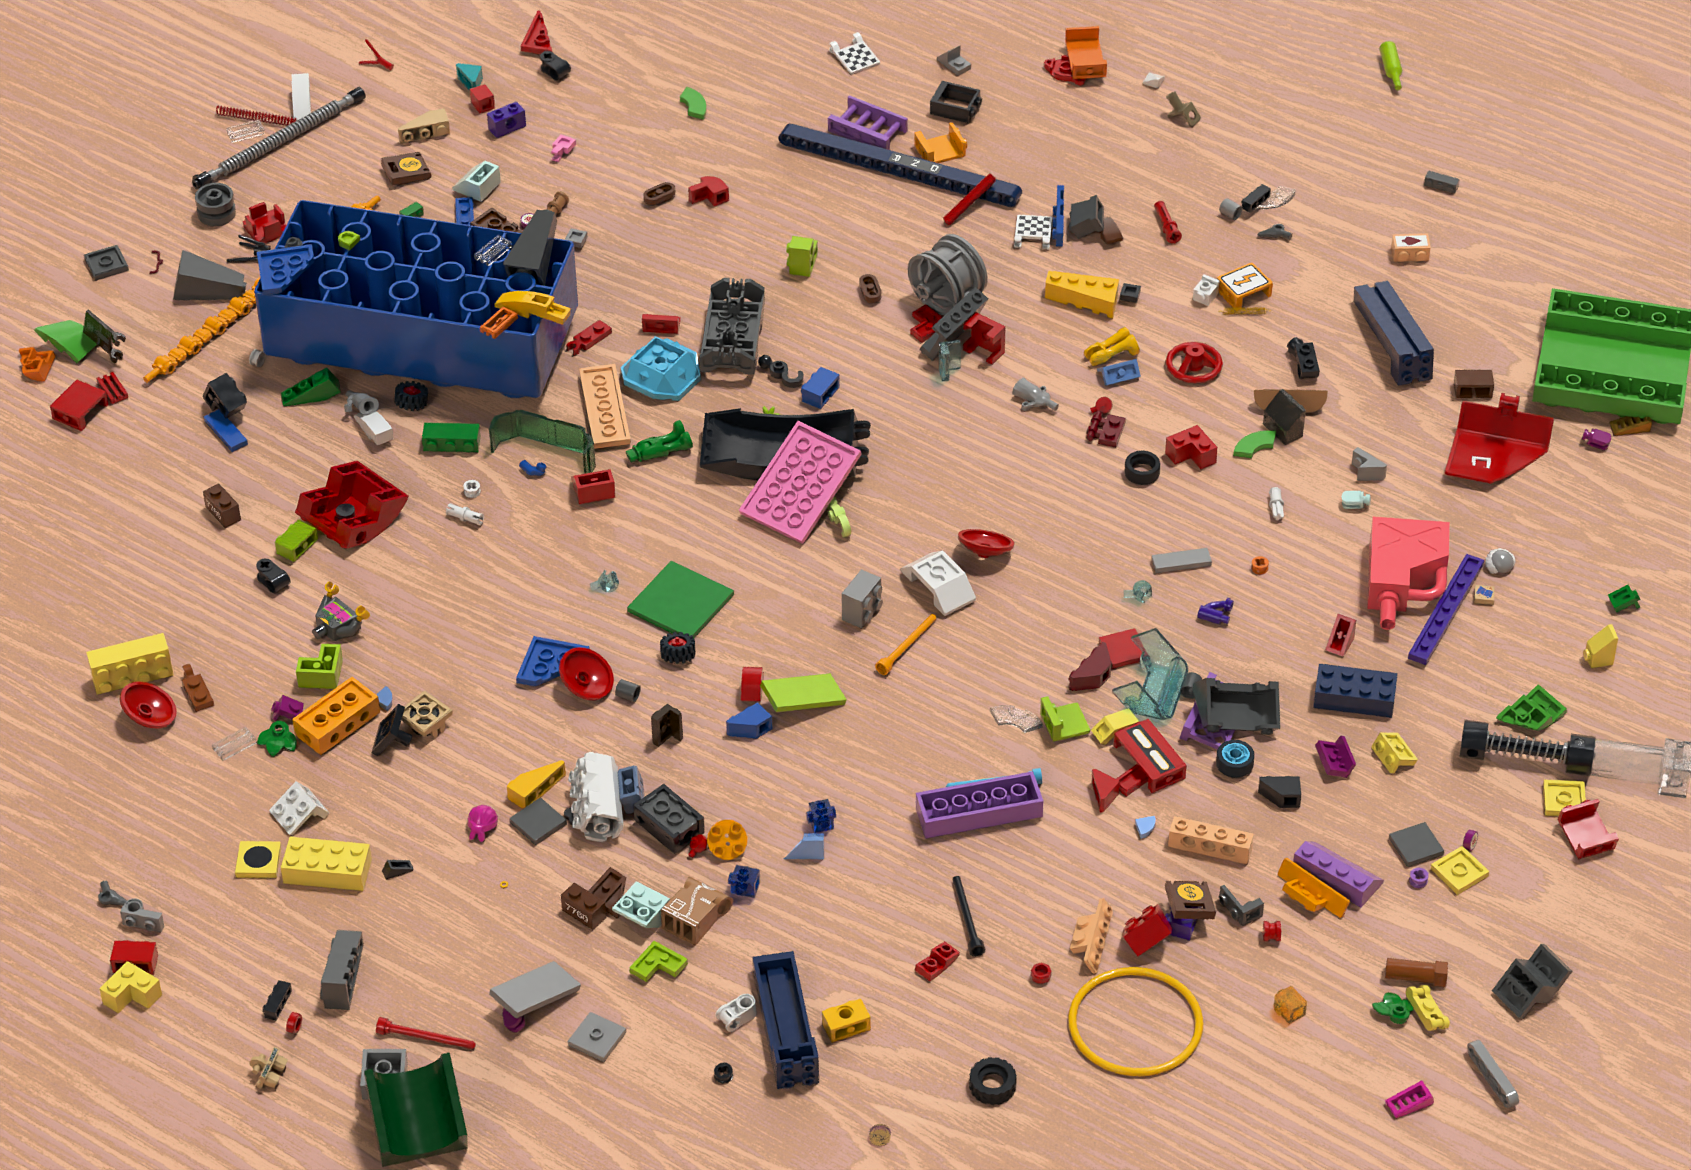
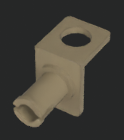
(1179, 108)

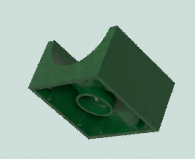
(416, 1112)

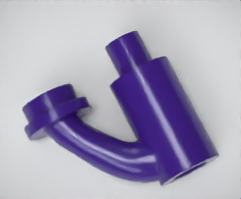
(1209, 613)

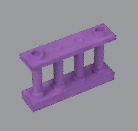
(857, 132)

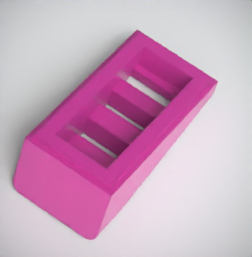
(1413, 1090)

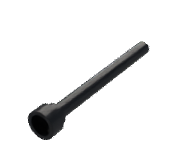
(976, 945)

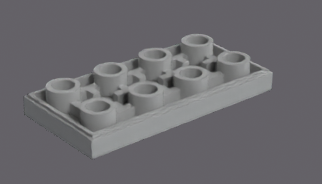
(535, 989)

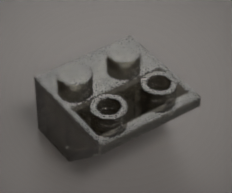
(1285, 417)

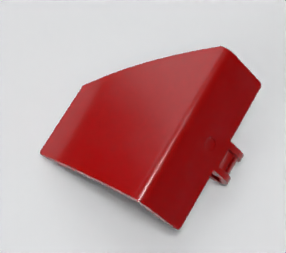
(1498, 433)

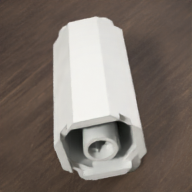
(598, 797)

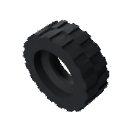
(992, 1095)

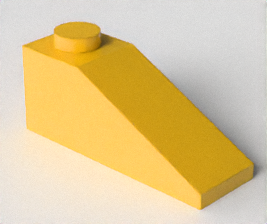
(535, 783)

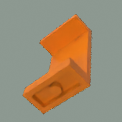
(1085, 52)

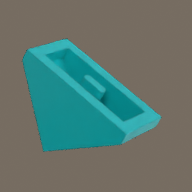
(469, 75)

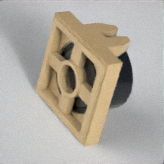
(426, 715)

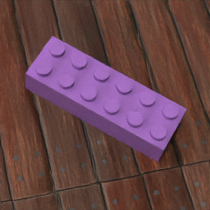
(979, 804)

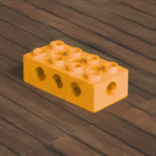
(336, 715)

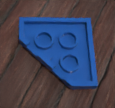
(283, 266)
(543, 660)

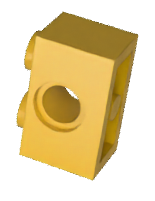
(846, 1020)

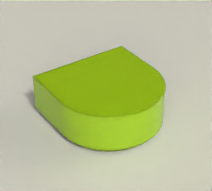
(348, 239)

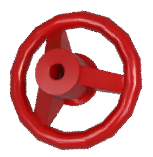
(1195, 360)

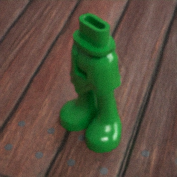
(656, 447)

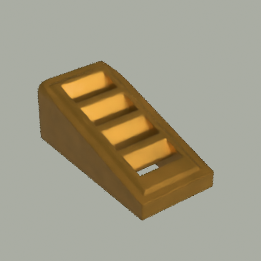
(1642, 425)

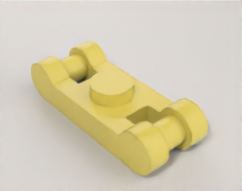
(1426, 1008)

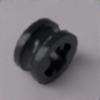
(722, 1067)

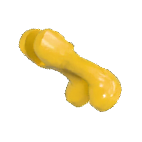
(1124, 341)

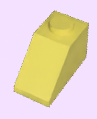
(1601, 648)

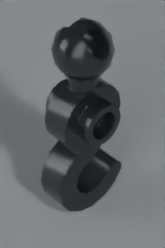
(780, 370)

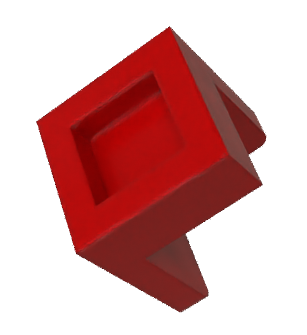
(482, 98)

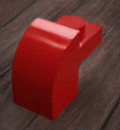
(709, 188)
(751, 683)

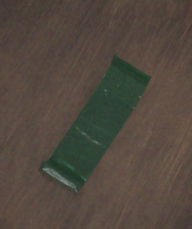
(545, 430)

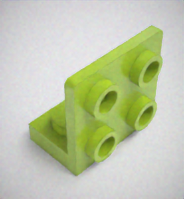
(1064, 720)

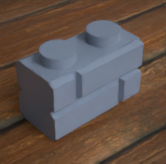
(630, 787)

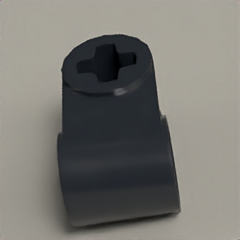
(554, 65)
(271, 575)

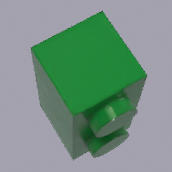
(413, 210)

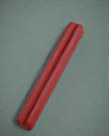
(969, 199)

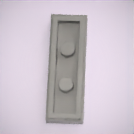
(1181, 560)

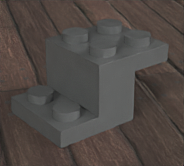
(1532, 981)

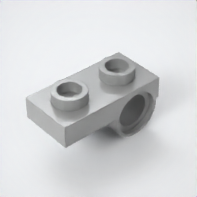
(135, 916)

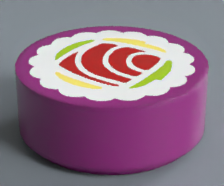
(525, 219)
(1470, 839)

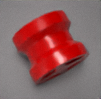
(1272, 931)

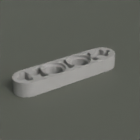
(1493, 1074)

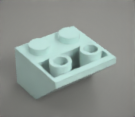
(479, 181)
(642, 905)

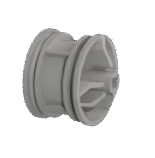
(947, 273)

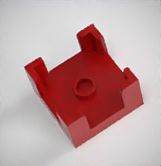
(985, 334)

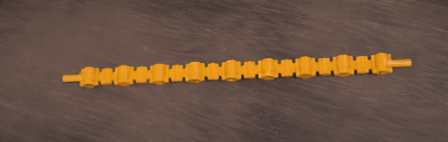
(216, 325)

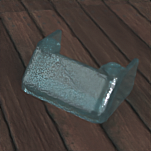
(1163, 680)

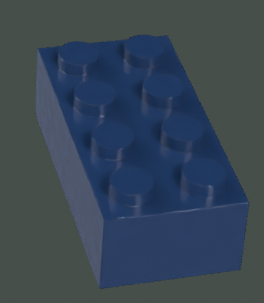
(1355, 690)

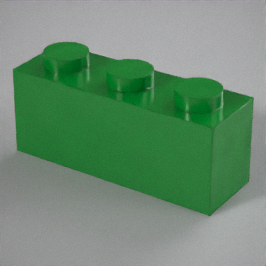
(451, 437)

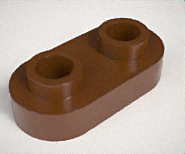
(659, 193)
(870, 288)

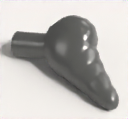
(1276, 231)
(110, 896)

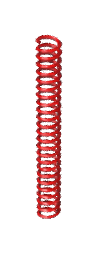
(246, 113)

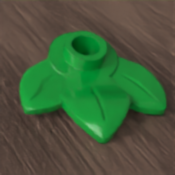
(277, 740)
(1394, 1007)

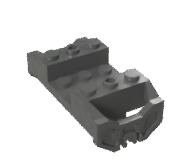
(733, 326)

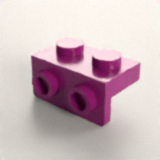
(1336, 757)

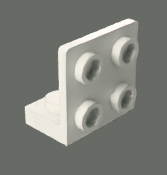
(296, 807)

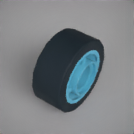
(1235, 758)

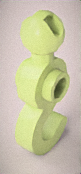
(838, 515)

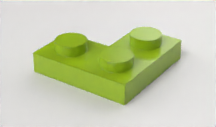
(656, 958)

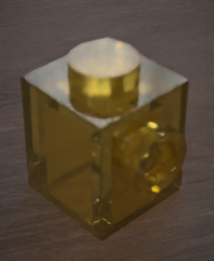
(1289, 1004)

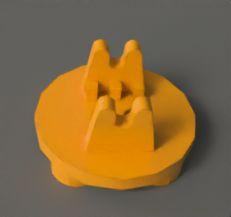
(717, 841)

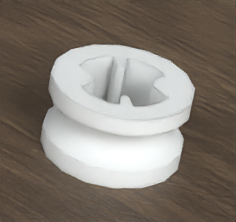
(257, 358)
(471, 488)

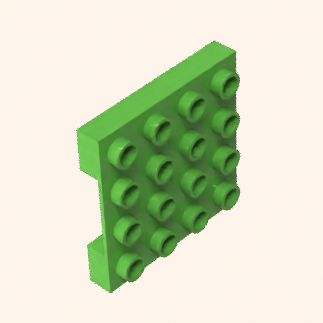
(1614, 356)

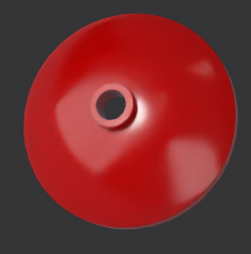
(985, 542)
(586, 673)
(148, 705)

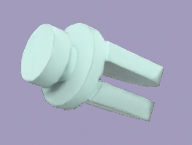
(1355, 499)

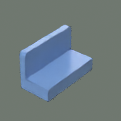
(1120, 372)

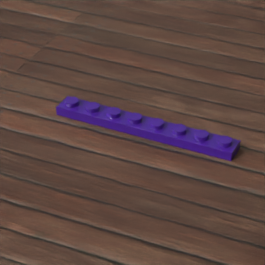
(1446, 609)

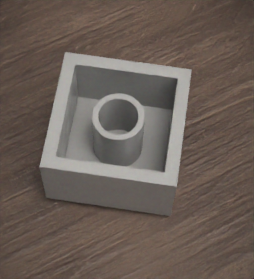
(861, 599)
(382, 1062)

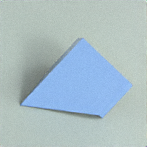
(809, 847)

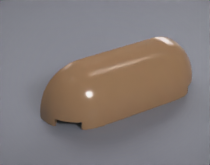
(1310, 399)

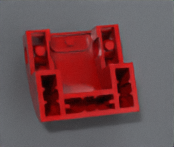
(353, 483)

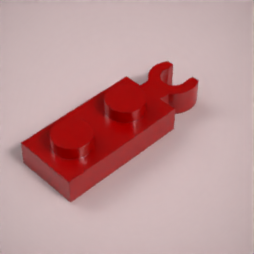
(589, 337)

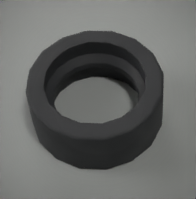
(1142, 477)

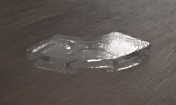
(1278, 198)
(1010, 715)

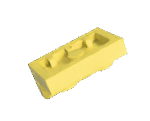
(1393, 751)

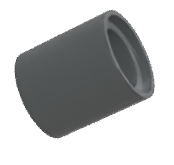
(1187, 686)
(627, 690)

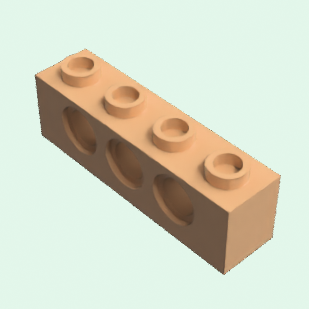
(1210, 840)

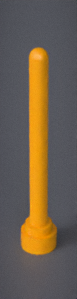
(885, 664)

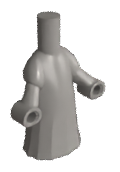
(1036, 396)
(362, 401)

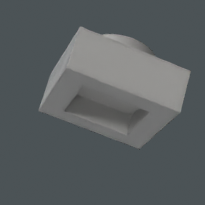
(577, 237)

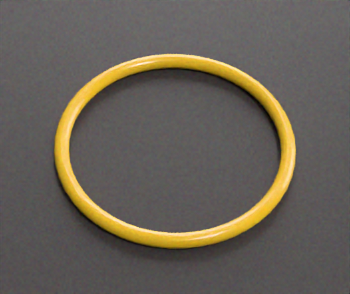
(1128, 1071)

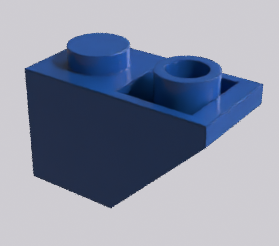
(750, 723)

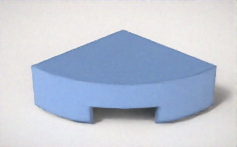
(385, 698)

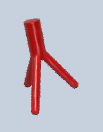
(380, 60)

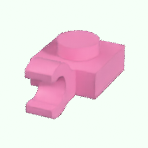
(562, 145)

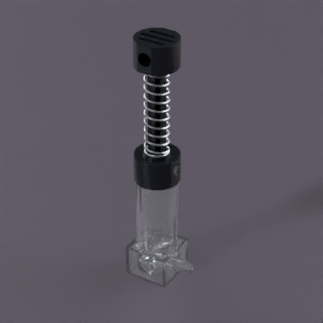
(1592, 756)

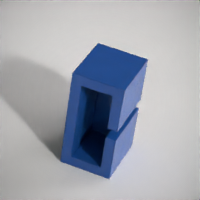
(819, 385)

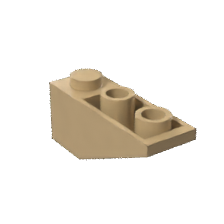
(427, 125)

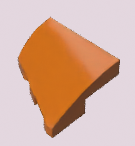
(36, 364)

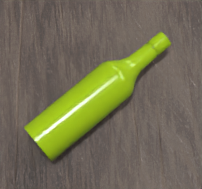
(1391, 62)

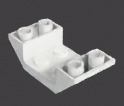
(943, 579)

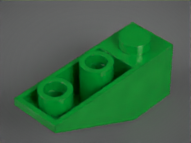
(312, 389)

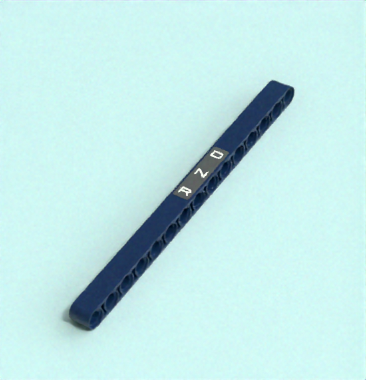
(896, 164)

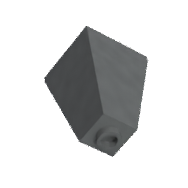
(534, 247)
(206, 280)

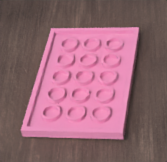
(800, 482)

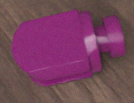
(1597, 438)
(511, 1023)

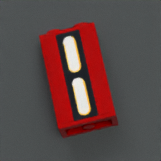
(1152, 754)

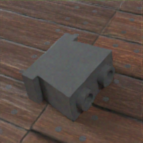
(1087, 217)

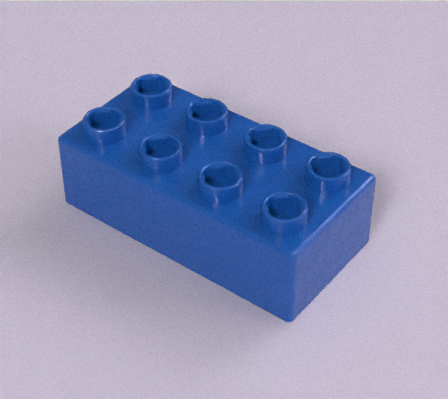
(413, 302)

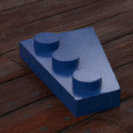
(1058, 221)

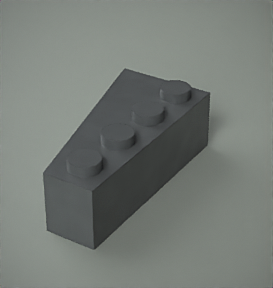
(341, 970)

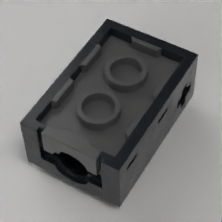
(668, 818)

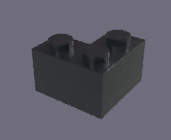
(224, 395)

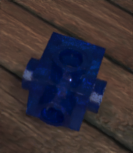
(821, 815)
(744, 881)

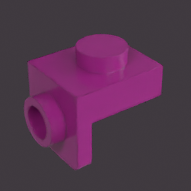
(286, 707)

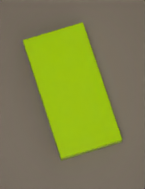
(803, 692)

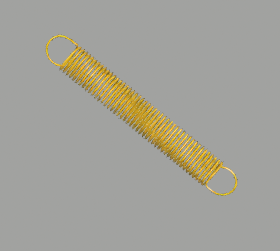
(1240, 310)

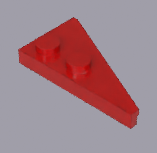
(537, 37)

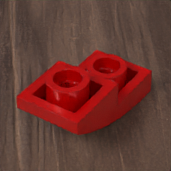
(939, 960)

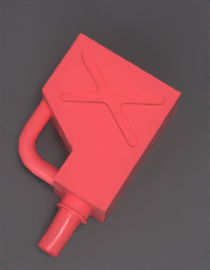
(1403, 562)

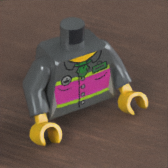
(336, 618)

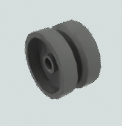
(215, 204)

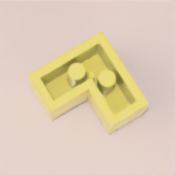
(130, 984)

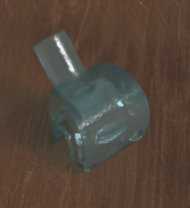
(607, 582)
(1140, 590)

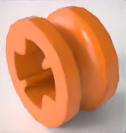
(1260, 569)

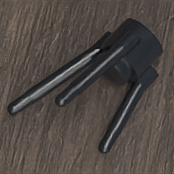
(259, 246)

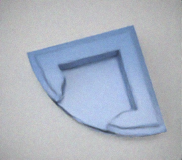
(1145, 825)

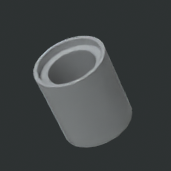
(1230, 209)

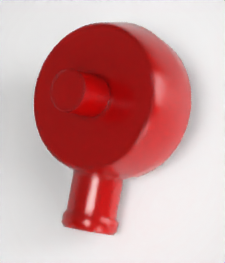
(1103, 404)
(697, 845)

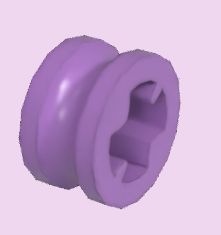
(1418, 883)

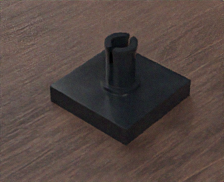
(389, 731)

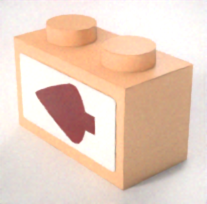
(1410, 247)

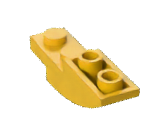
(534, 303)

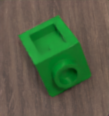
(1624, 598)

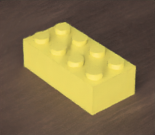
(130, 662)
(326, 863)

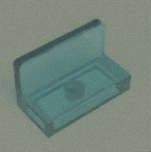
(949, 357)

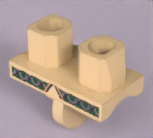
(260, 1064)

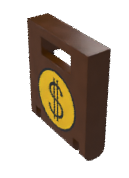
(410, 168)
(1190, 894)

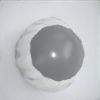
(1499, 561)

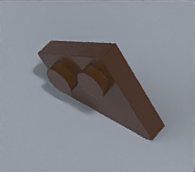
(609, 889)

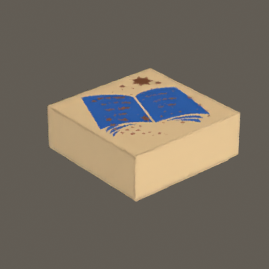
(1484, 595)

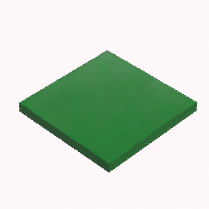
(680, 600)

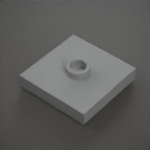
(597, 1036)

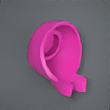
(480, 820)

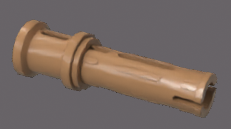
(560, 199)

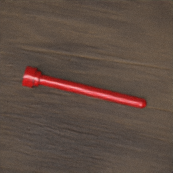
(385, 1026)

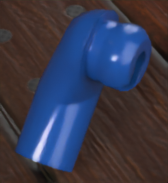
(537, 470)

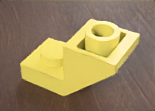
(1112, 723)

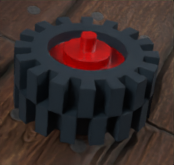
(411, 395)
(677, 647)

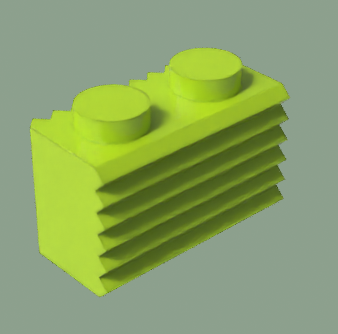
(295, 540)

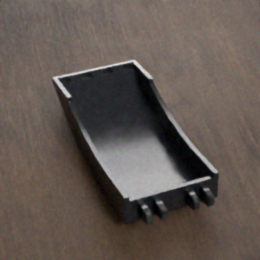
(746, 441)

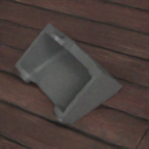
(1238, 706)

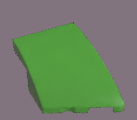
(67, 337)
(1534, 710)

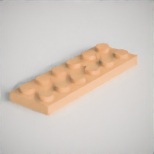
(604, 406)

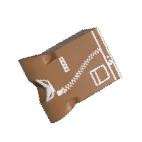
(694, 910)

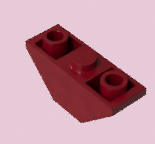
(1092, 671)

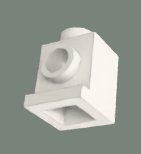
(1206, 290)

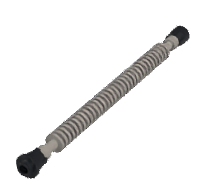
(278, 138)

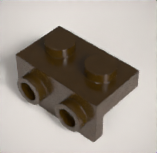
(666, 723)

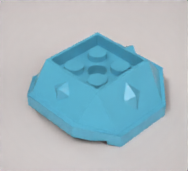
(662, 370)

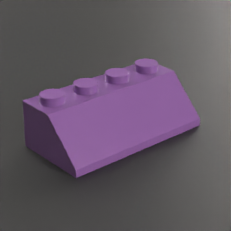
(1337, 872)

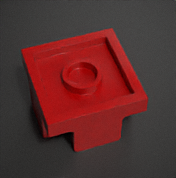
(264, 224)

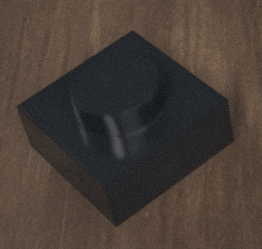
(1130, 292)

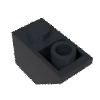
(1281, 790)

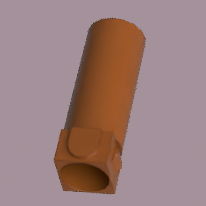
(1417, 971)

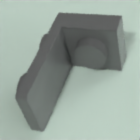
(1243, 914)

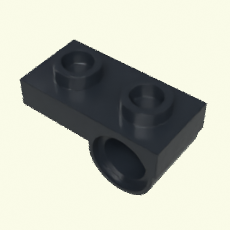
(1307, 361)

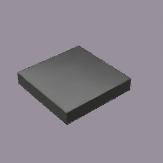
(106, 262)
(538, 821)
(1416, 844)

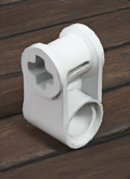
(735, 1012)

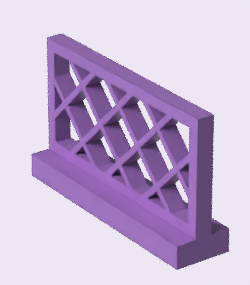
(1192, 724)

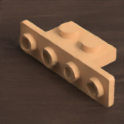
(1091, 935)

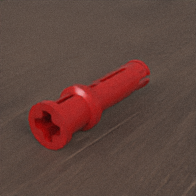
(1169, 226)

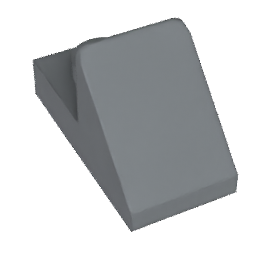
(954, 62)
(1368, 466)

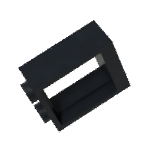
(959, 93)

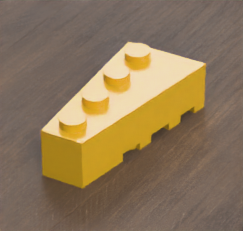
(1084, 291)

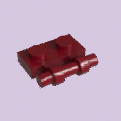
(1111, 430)

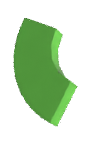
(695, 102)
(1254, 442)

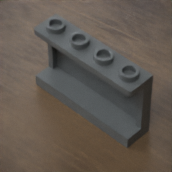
(951, 324)

